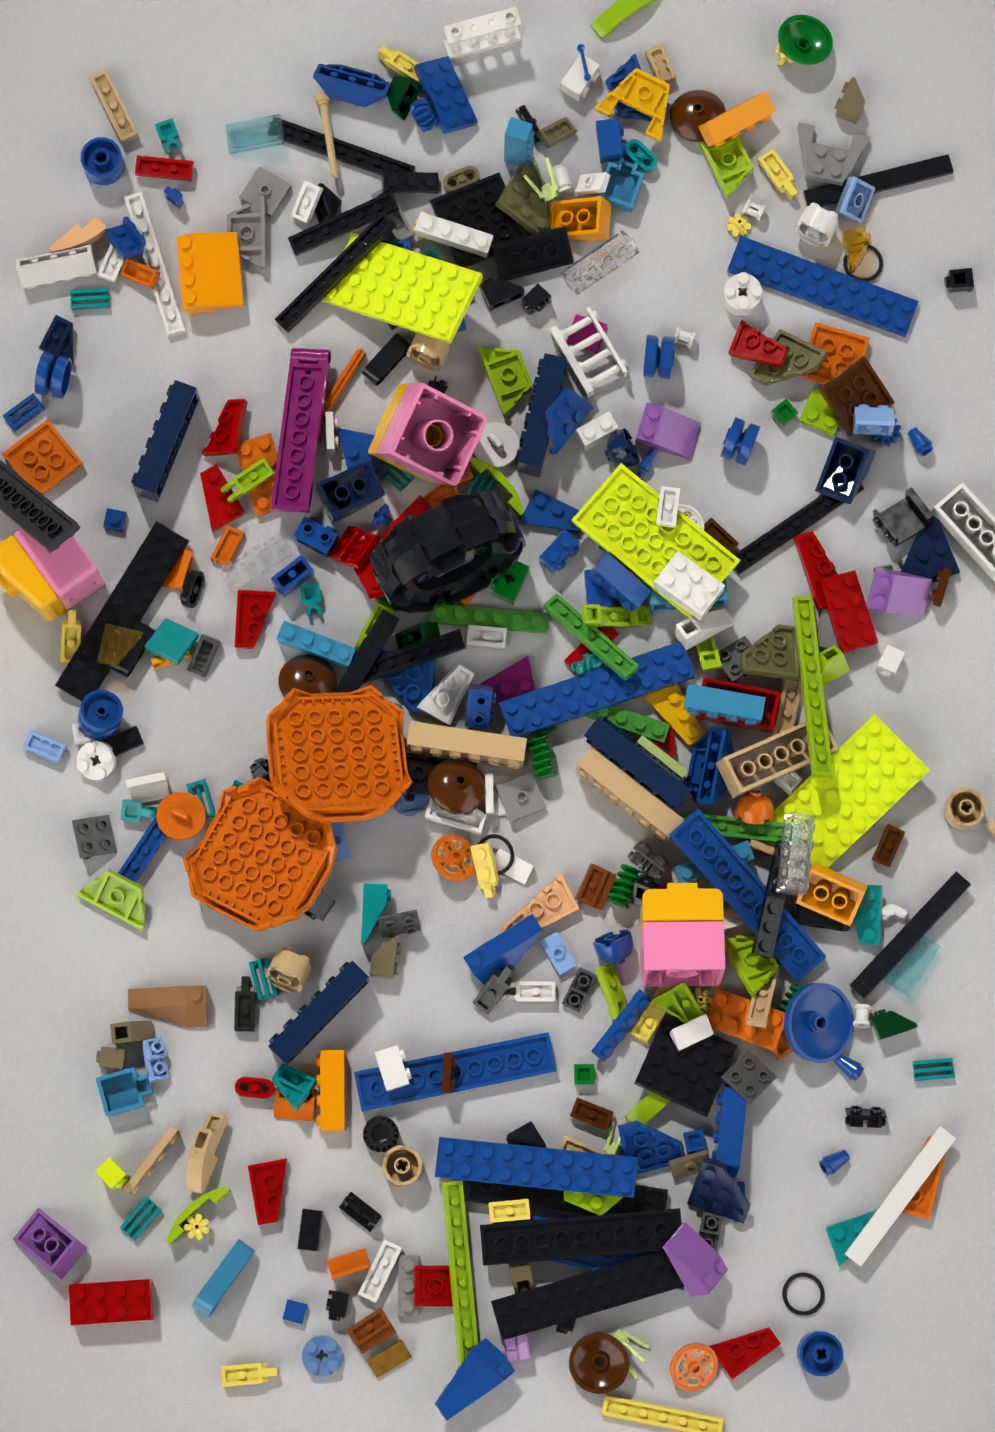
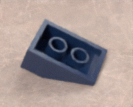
(844, 470)
(349, 491)

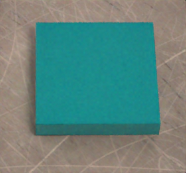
(171, 641)

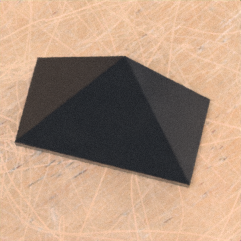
(327, 204)
(527, 1135)

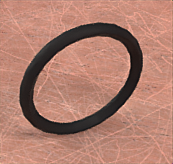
(872, 277)
(509, 846)
(784, 1294)

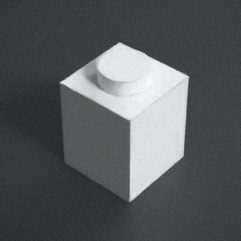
(889, 661)

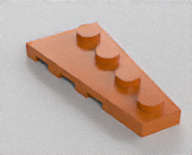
(922, 1201)

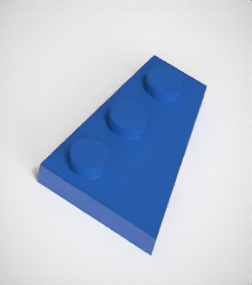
(549, 512)

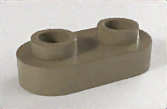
(460, 178)

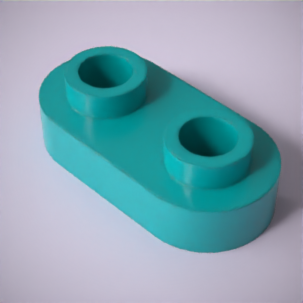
(642, 155)

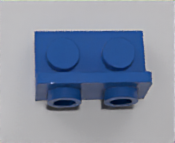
(126, 239)

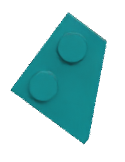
(293, 1085)

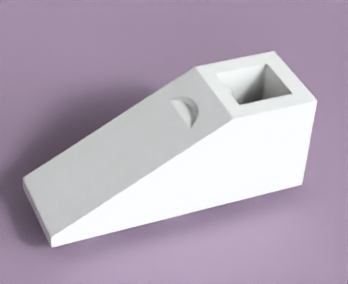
(693, 631)

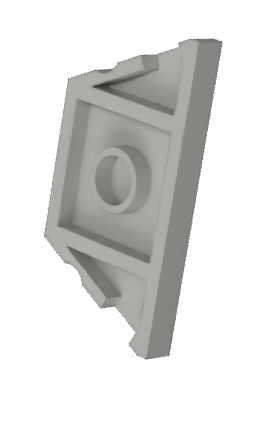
(251, 230)

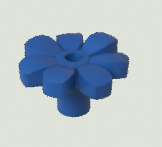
(382, 516)

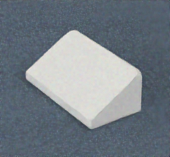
(519, 870)
(691, 1032)

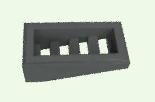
(209, 639)

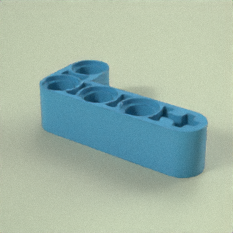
(222, 1278)

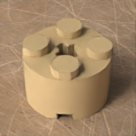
(428, 352)
(969, 798)
(288, 970)
(391, 1162)

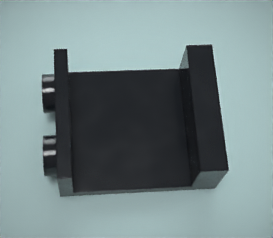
(903, 518)

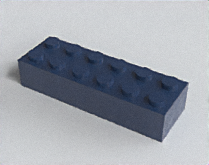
(535, 439)
(165, 441)
(639, 761)
(319, 1012)

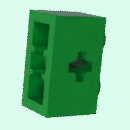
(510, 591)

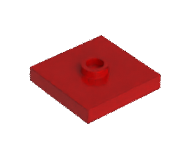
(432, 1286)

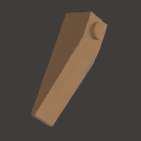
(173, 1004)

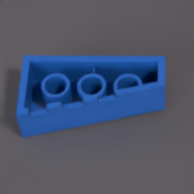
(730, 1130)

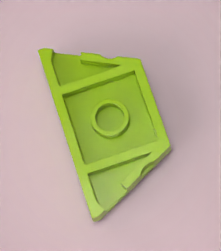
(729, 163)
(507, 375)
(117, 897)
(752, 969)
(591, 1202)

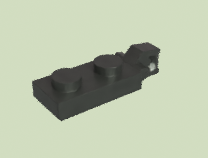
(494, 989)
(245, 1006)

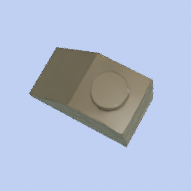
(521, 1276)

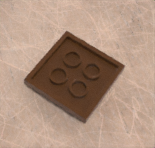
(853, 387)

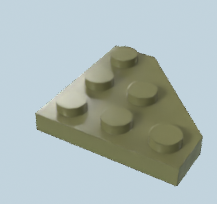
(522, 201)
(799, 361)
(773, 655)

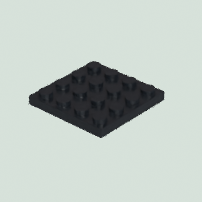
(476, 208)
(687, 1075)

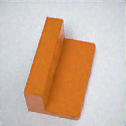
(177, 577)
(284, 1110)
(348, 1263)

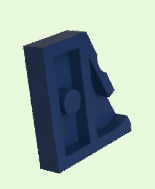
(59, 338)

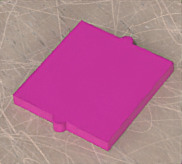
(584, 333)

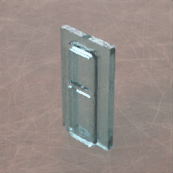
(255, 134)
(913, 966)

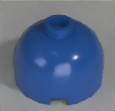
(614, 947)

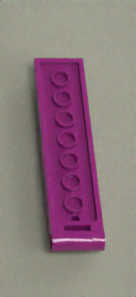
(301, 429)

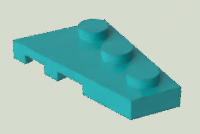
(869, 916)
(844, 1233)

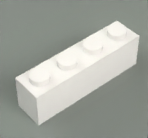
(453, 234)
(56, 267)

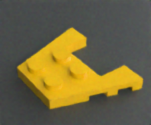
(643, 94)

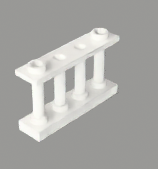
(482, 33)
(579, 368)

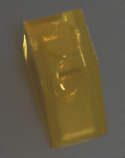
(856, 246)

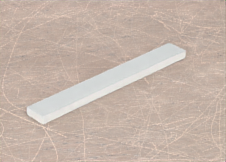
(153, 258)
(900, 1196)

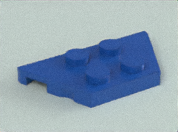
(613, 81)
(565, 417)
(355, 450)

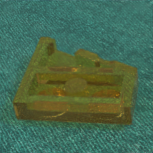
(116, 644)

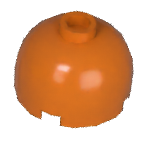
(754, 808)

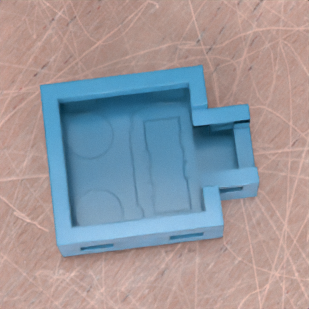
(623, 184)
(123, 1091)

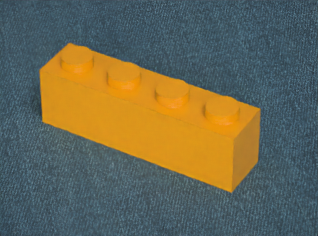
(736, 119)
(331, 1090)

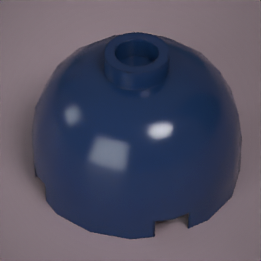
(621, 449)

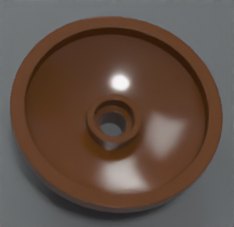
(686, 119)
(293, 675)
(456, 796)
(595, 1376)

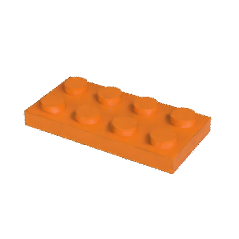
(249, 453)
(729, 1015)

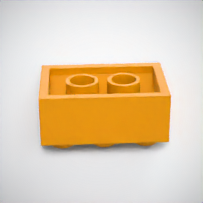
(832, 894)

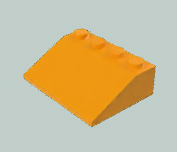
(210, 272)

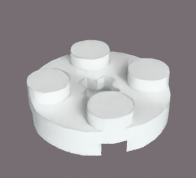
(86, 764)

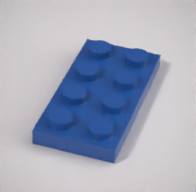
(445, 94)

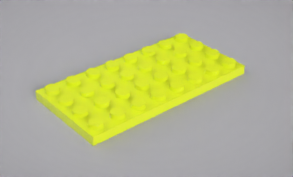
(408, 290)
(624, 521)
(867, 780)

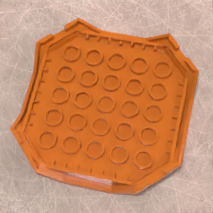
(337, 754)
(260, 858)

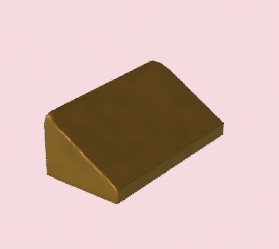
(389, 1358)

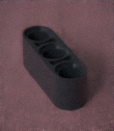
(386, 359)
(130, 661)
(808, 917)

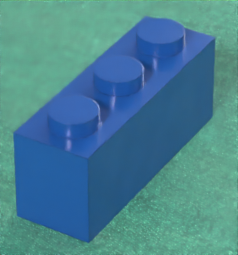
(619, 582)

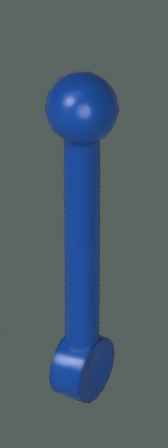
(580, 48)

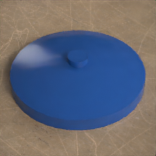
(818, 1022)

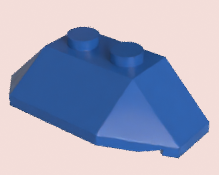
(351, 84)
(703, 769)

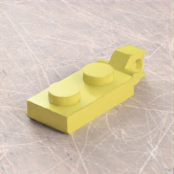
(399, 63)
(778, 173)
(70, 637)
(485, 868)
(246, 1374)

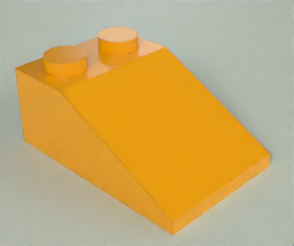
(584, 218)

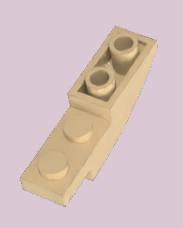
(201, 1156)

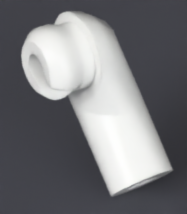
(892, 909)

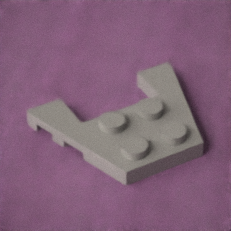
(827, 162)

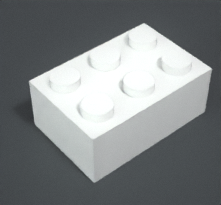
(689, 586)

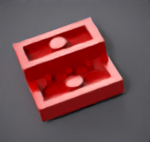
(354, 547)

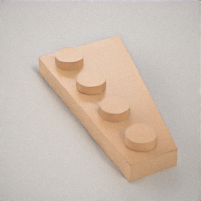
(548, 906)

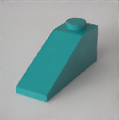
(374, 904)

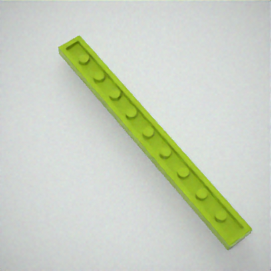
(812, 687)
(459, 1268)

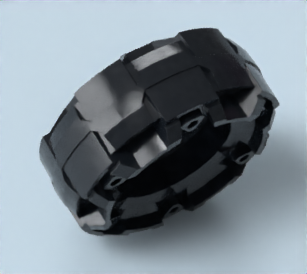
(447, 552)

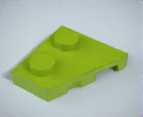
(818, 414)
(679, 1002)

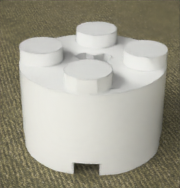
(817, 225)
(743, 284)

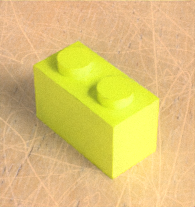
(112, 1174)

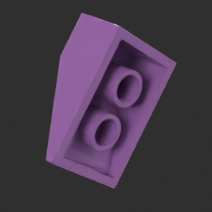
(667, 431)
(898, 592)
(50, 1243)
(694, 1261)

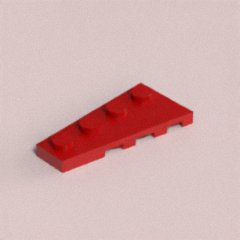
(815, 564)

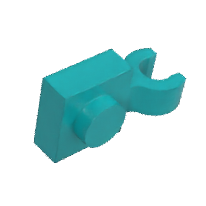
(589, 663)
(134, 810)

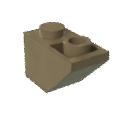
(852, 103)
(384, 960)
(131, 1032)

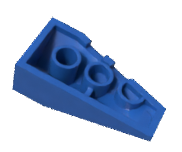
(503, 949)
(479, 1373)

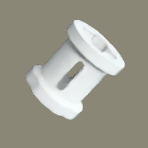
(754, 209)
(684, 337)
(862, 1016)

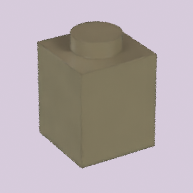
(111, 1058)

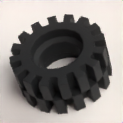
(389, 1125)

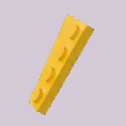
(669, 705)

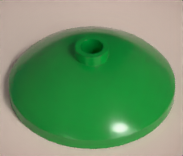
(808, 33)

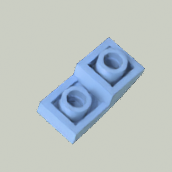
(154, 1056)

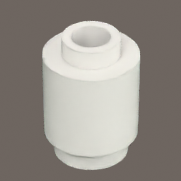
(562, 179)

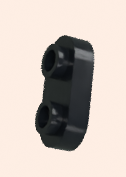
(192, 588)

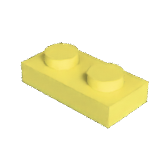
(509, 1210)

